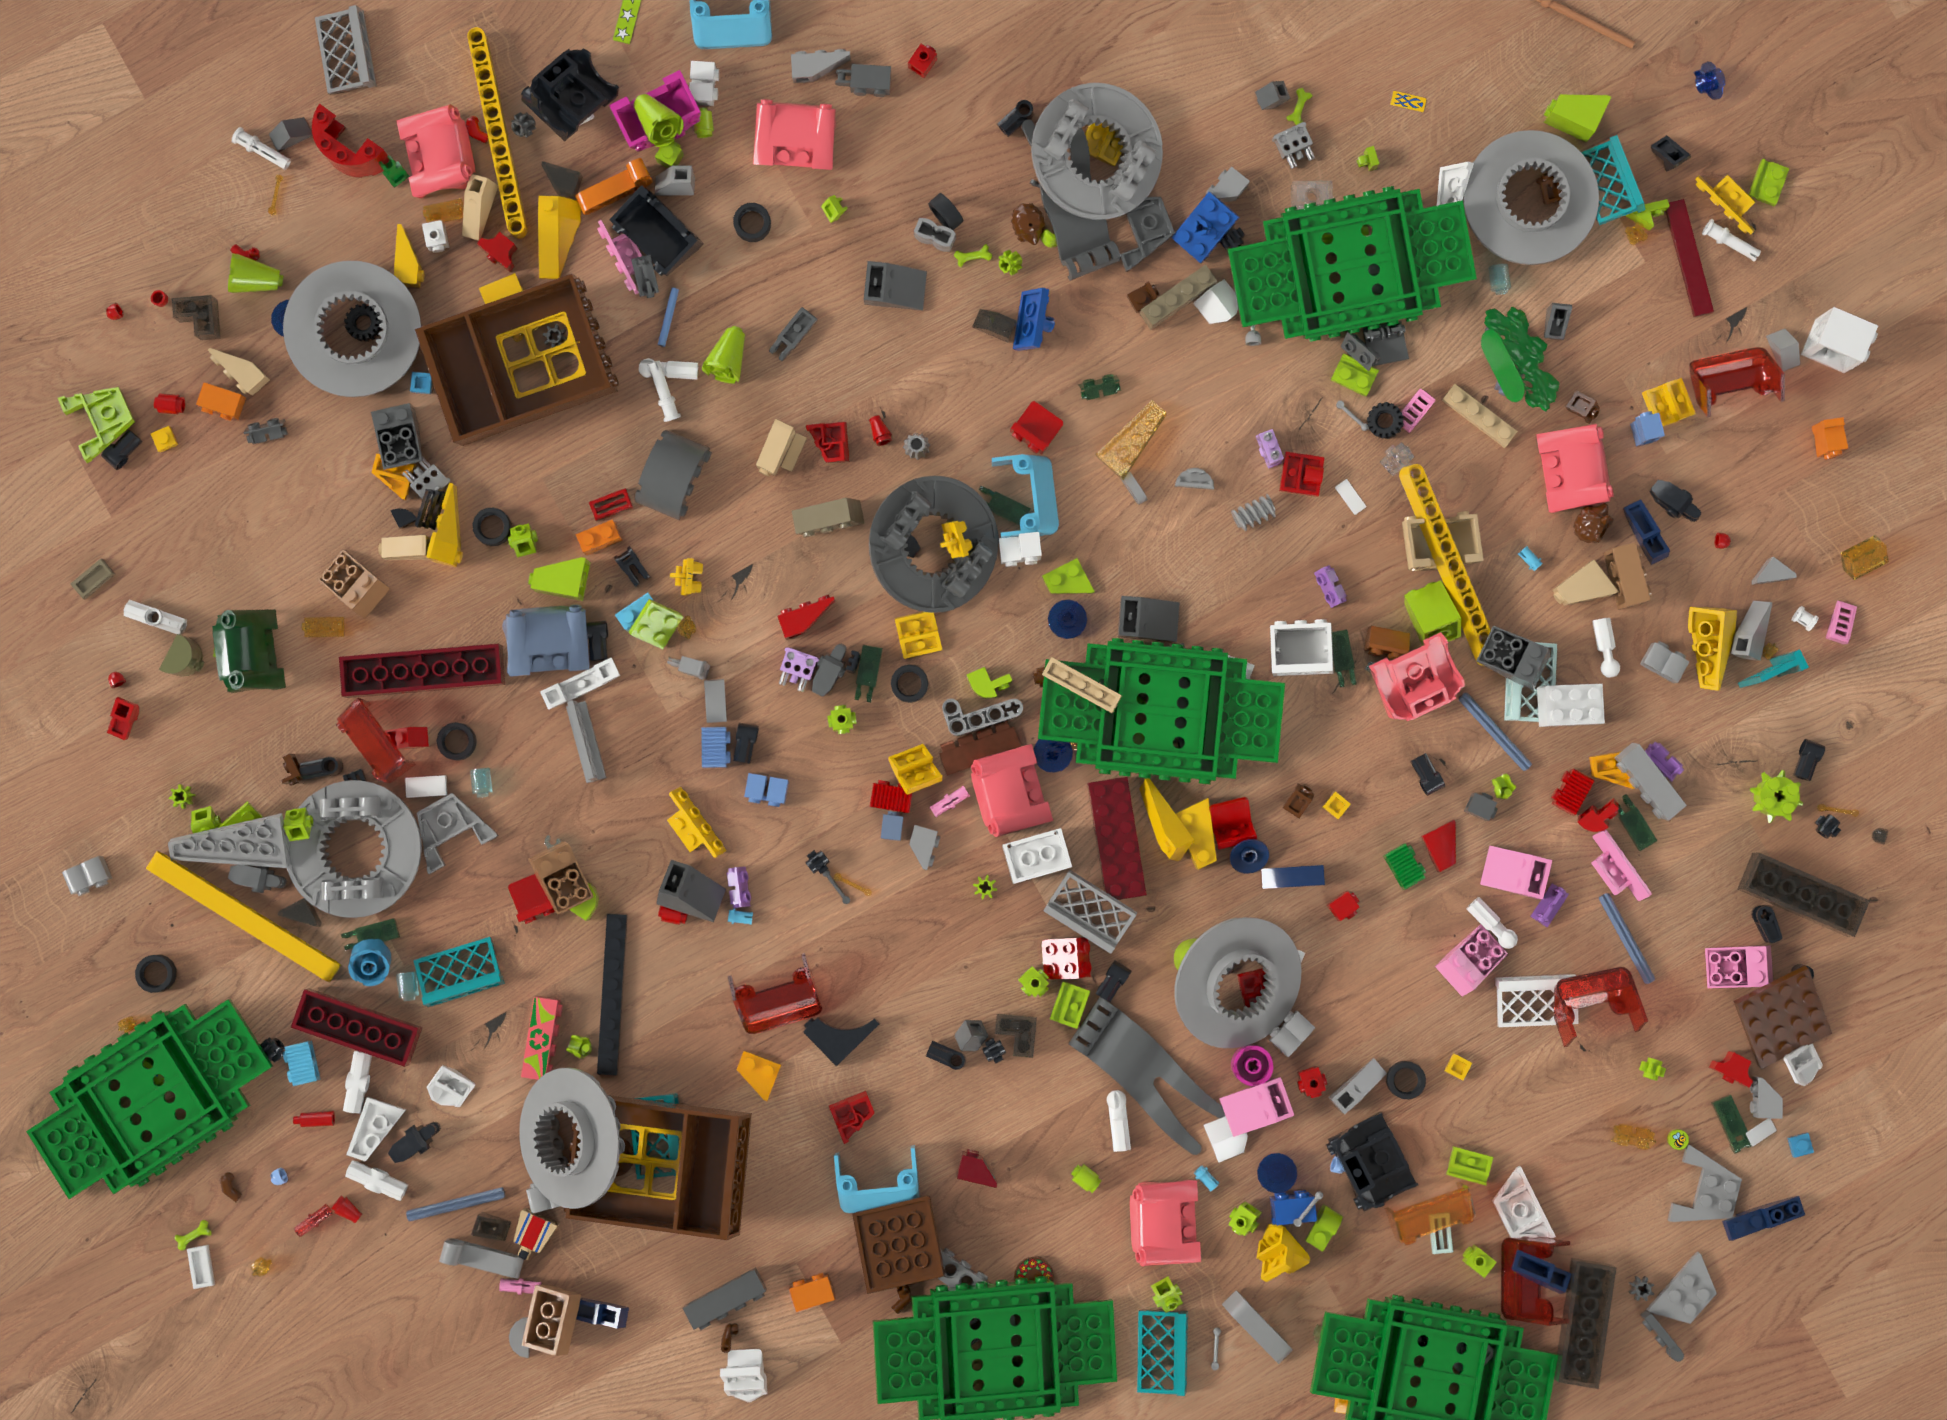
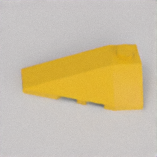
(556, 231)
(446, 543)
(1712, 640)
(1168, 828)

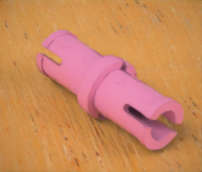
(949, 801)
(519, 1286)

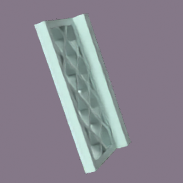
(1514, 696)

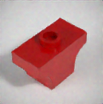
(499, 250)
(1733, 1069)

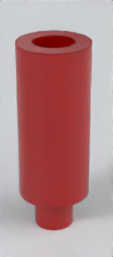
(315, 1119)

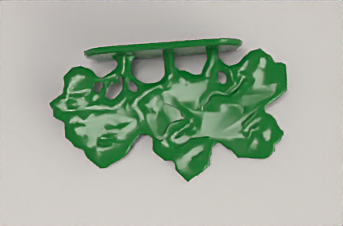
(1520, 350)

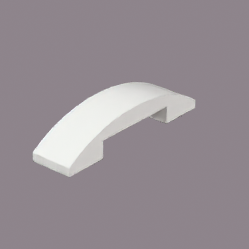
(580, 684)

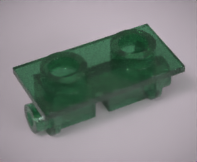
(1106, 384)

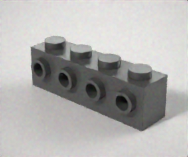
(725, 1298)

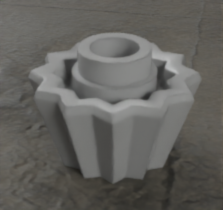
(916, 446)

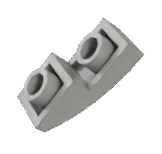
(715, 700)

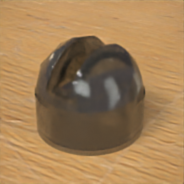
(1880, 835)

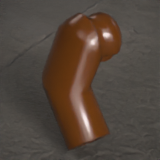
(227, 1188)
(904, 1298)
(730, 1329)

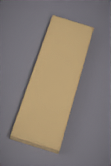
(794, 452)

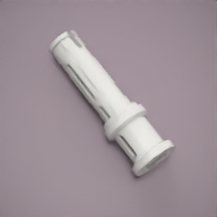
(253, 144)
(1722, 235)
(666, 400)

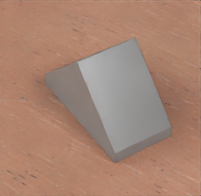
(1785, 349)
(1773, 571)

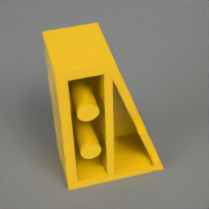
(1199, 825)

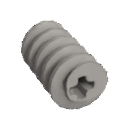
(1254, 512)

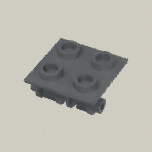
(1388, 342)

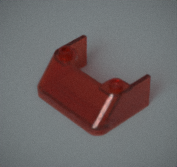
(1733, 373)
(373, 742)
(1595, 988)
(778, 1004)
(1519, 1295)

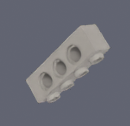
(962, 1270)

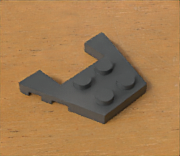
(1150, 228)

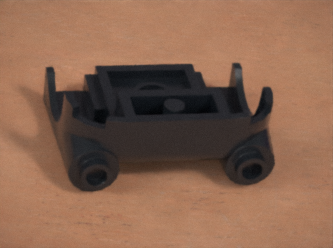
(568, 92)
(1372, 1162)

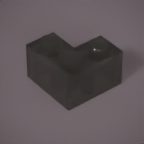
(200, 311)
(1023, 1030)

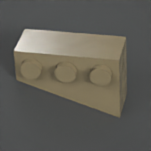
(827, 516)

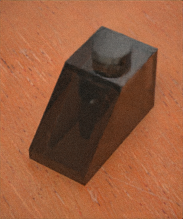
(564, 180)
(995, 324)

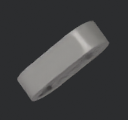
(1134, 488)

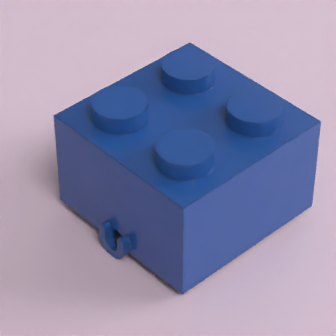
(1291, 1206)

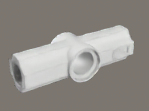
(144, 614)
(357, 1082)
(376, 1180)

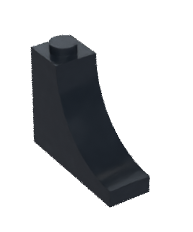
(837, 1042)

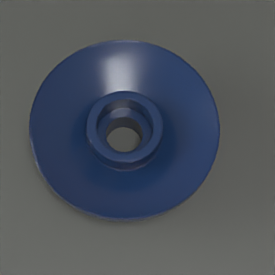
(1252, 861)

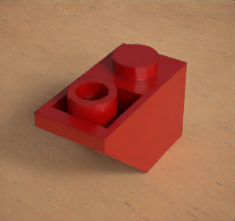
(409, 737)

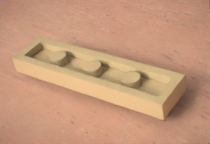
(1479, 416)
(1082, 685)

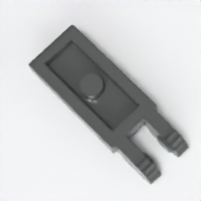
(794, 332)
(1662, 1337)

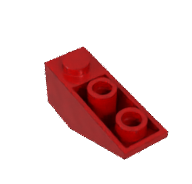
(800, 620)

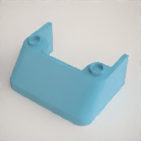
(731, 30)
(1040, 469)
(855, 1201)

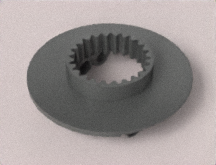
(900, 516)

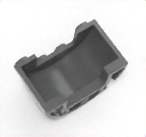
(670, 474)

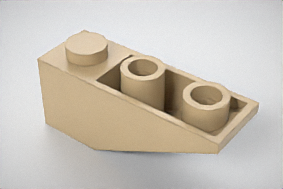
(477, 205)
(246, 373)

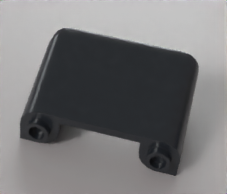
(656, 231)

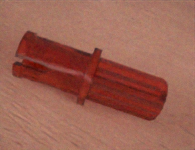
(313, 1220)

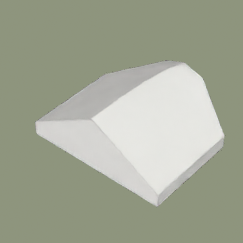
(1218, 303)
(1803, 1064)
(449, 1087)
(1222, 1140)

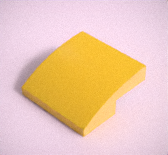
(1103, 144)
(500, 288)
(1670, 401)
(918, 634)
(915, 769)

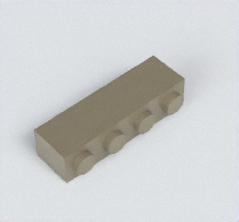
(1178, 297)

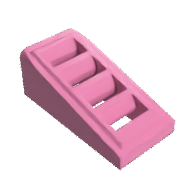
(1427, 398)
(1831, 635)

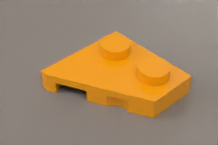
(394, 477)
(1605, 768)

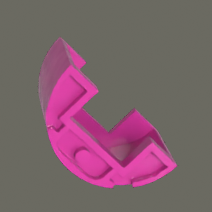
(673, 94)

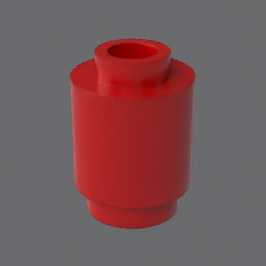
(169, 403)
(672, 916)

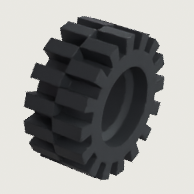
(351, 320)
(1385, 432)

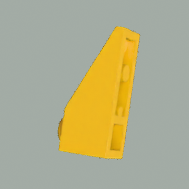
(406, 263)

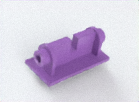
(1333, 594)
(1668, 767)
(741, 896)
(1549, 905)

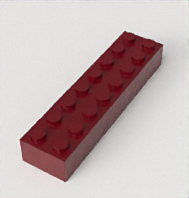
(422, 670)

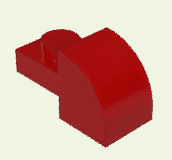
(123, 717)
(1595, 819)

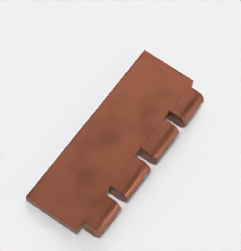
(987, 744)

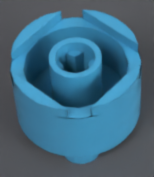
(370, 962)

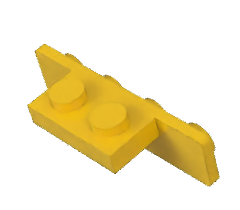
(1731, 198)
(692, 826)

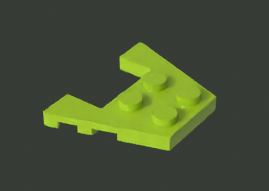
(108, 416)

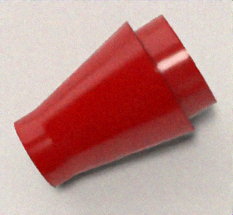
(880, 432)
(345, 1209)

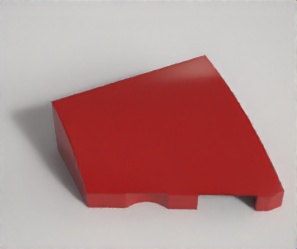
(831, 441)
(1442, 845)
(1250, 985)
(851, 1114)

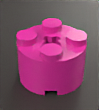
(1255, 1076)

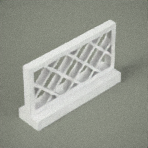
(1523, 984)

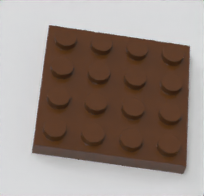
(1782, 1016)
(898, 1244)

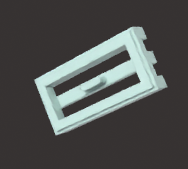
(1441, 1242)

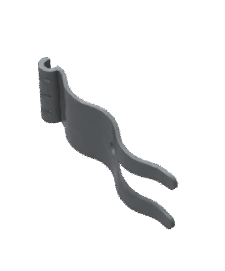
(1077, 236)
(1134, 1062)

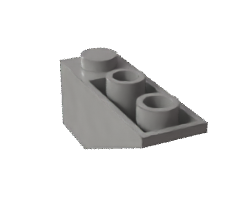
(815, 65)
(1752, 632)
(1357, 1086)

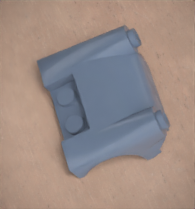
(546, 639)

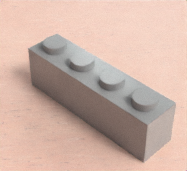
(1649, 781)

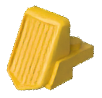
(1280, 1253)

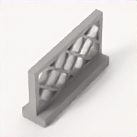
(360, 44)
(585, 741)
(1079, 922)

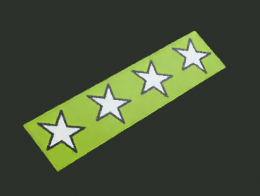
(626, 21)

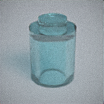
(1499, 278)
(481, 782)
(407, 985)

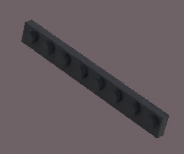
(612, 994)

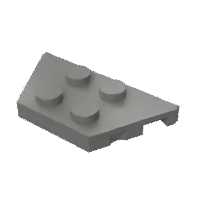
(1686, 1292)

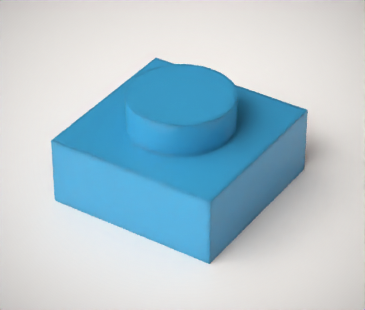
(421, 383)
(1800, 1145)

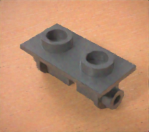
(645, 276)
(1357, 349)
(272, 427)

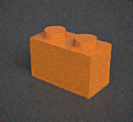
(220, 401)
(599, 537)
(812, 1292)

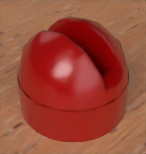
(159, 298)
(114, 312)
(1722, 540)
(116, 679)

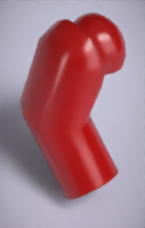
(474, 131)
(251, 254)

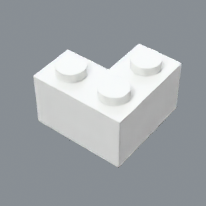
(1020, 549)

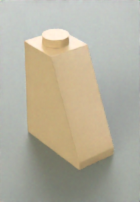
(775, 448)
(404, 548)
(1584, 585)

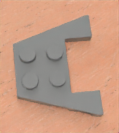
(444, 821)
(1715, 1191)

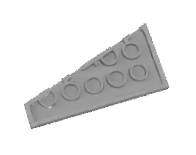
(245, 843)

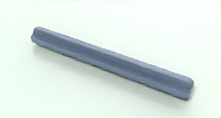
(1497, 734)
(1626, 937)
(455, 1204)

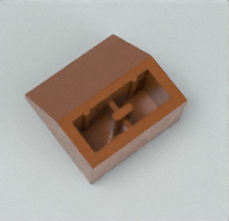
(1386, 642)

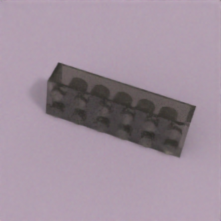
(1803, 894)
(1584, 1338)

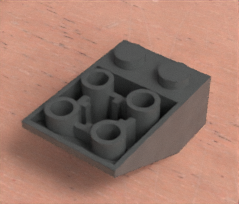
(894, 286)
(397, 435)
(1148, 619)
(1514, 657)
(690, 892)

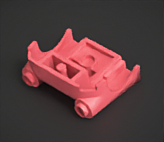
(794, 134)
(437, 150)
(1574, 468)
(1418, 680)
(1009, 791)
(1164, 1223)

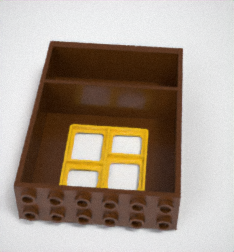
(478, 379)
(707, 1170)

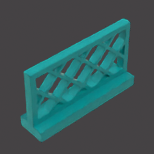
(1626, 178)
(1781, 665)
(459, 989)
(672, 1140)
(1180, 1352)

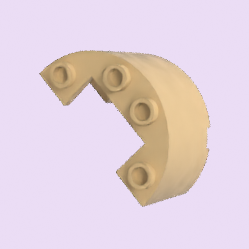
(1464, 531)

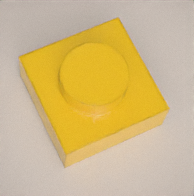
(164, 439)
(1336, 805)
(1458, 1066)

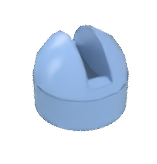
(1336, 1166)
(279, 1176)

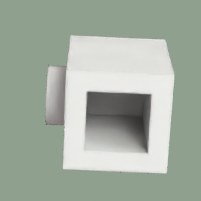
(435, 236)

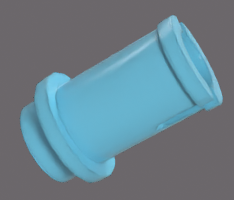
(1530, 558)
(740, 917)
(1206, 1178)

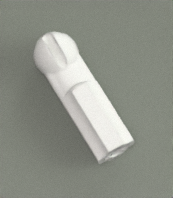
(671, 369)
(1605, 644)
(1490, 921)
(1118, 1120)

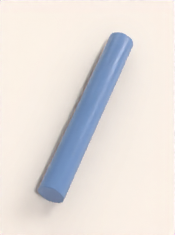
(668, 317)

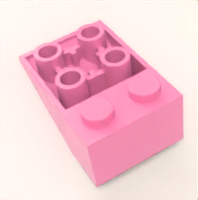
(1516, 872)
(1471, 960)
(1738, 966)
(1256, 1106)

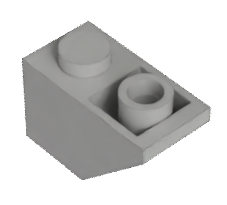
(675, 181)
(1230, 185)
(922, 844)
(1766, 1100)

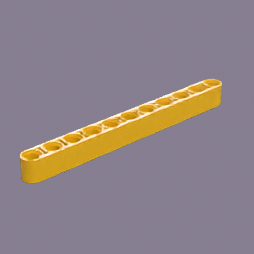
(494, 124)
(1443, 557)
(243, 916)

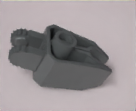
(829, 670)
(258, 878)

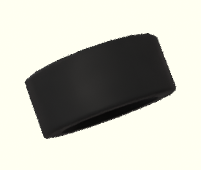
(945, 211)
(737, 222)
(477, 526)
(909, 698)
(456, 726)
(171, 973)
(1420, 1075)

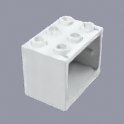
(1840, 340)
(1301, 648)
(1037, 856)

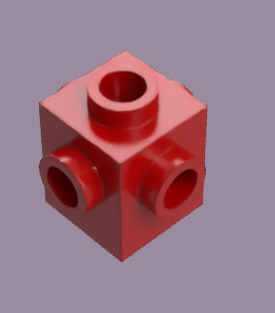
(1306, 1077)

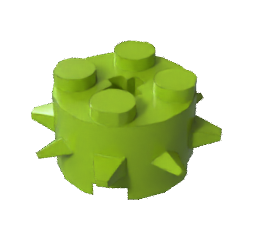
(1768, 804)

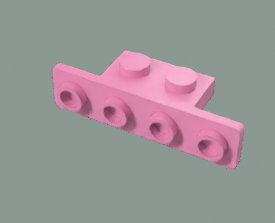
(624, 250)
(1616, 868)

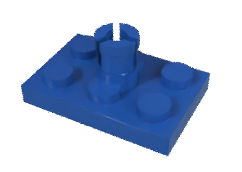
(1205, 227)
(1032, 319)

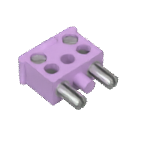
(1269, 448)
(798, 658)

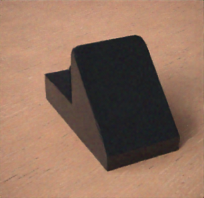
(1670, 153)

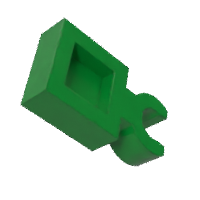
(394, 171)

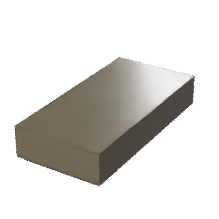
(92, 579)

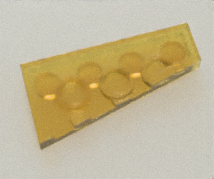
(1131, 440)

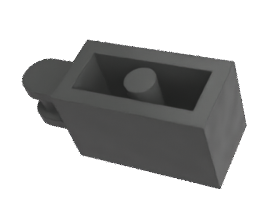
(866, 79)

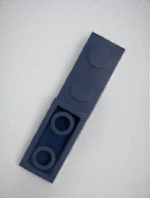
(1763, 1217)

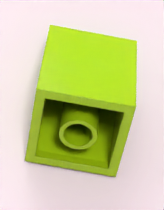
(1576, 114)
(562, 579)
(1433, 612)

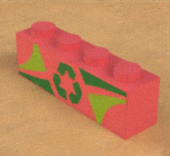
(541, 1036)

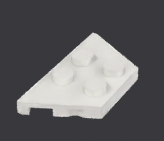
(1521, 1209)

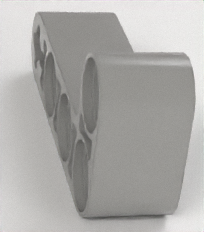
(983, 713)
(480, 1257)
(1257, 1327)

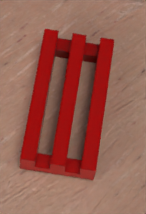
(617, 510)

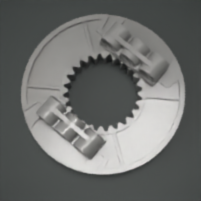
(1137, 134)
(1513, 238)
(328, 369)
(365, 894)
(1209, 959)
(542, 1147)

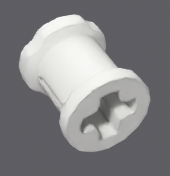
(1805, 618)

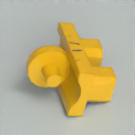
(954, 539)
(686, 573)

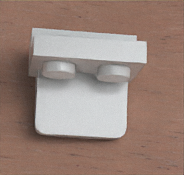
(745, 1375)

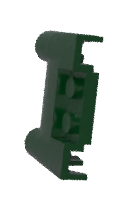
(247, 650)

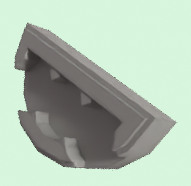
(1195, 478)
(516, 1337)

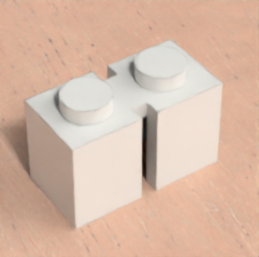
(703, 82)

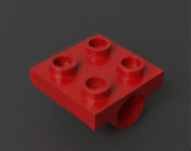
(1302, 474)

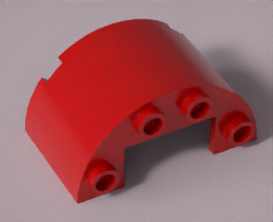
(325, 134)

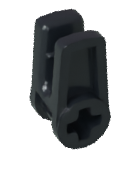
(632, 560)
(1768, 925)

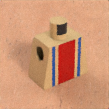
(533, 1232)

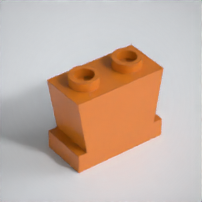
(1830, 438)

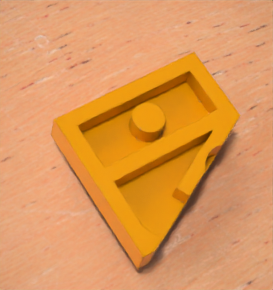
(758, 1073)

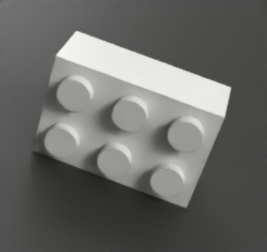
(1570, 705)

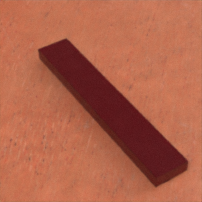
(1689, 258)

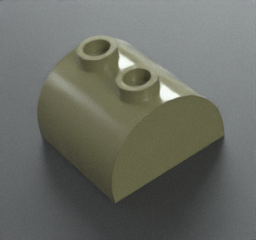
(183, 657)

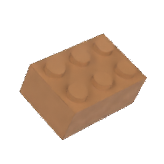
(1627, 575)
(551, 1319)

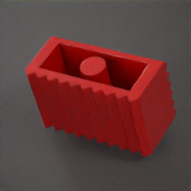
(1572, 791)
(890, 797)

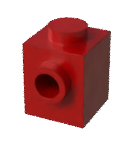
(922, 60)
(1344, 906)

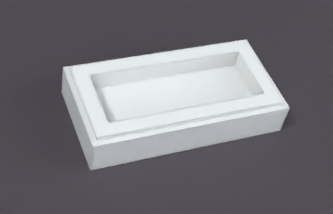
(426, 786)
(201, 1266)

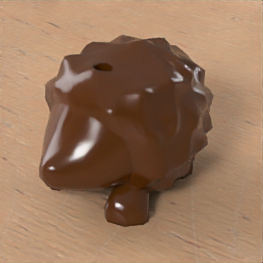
(1028, 223)
(1592, 523)

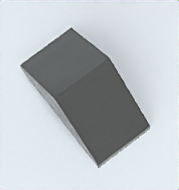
(290, 133)
(1557, 320)

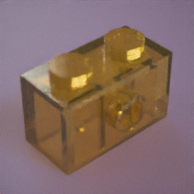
(1864, 557)

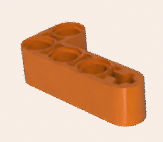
(614, 188)

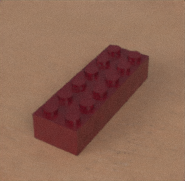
(1116, 838)
(356, 1027)

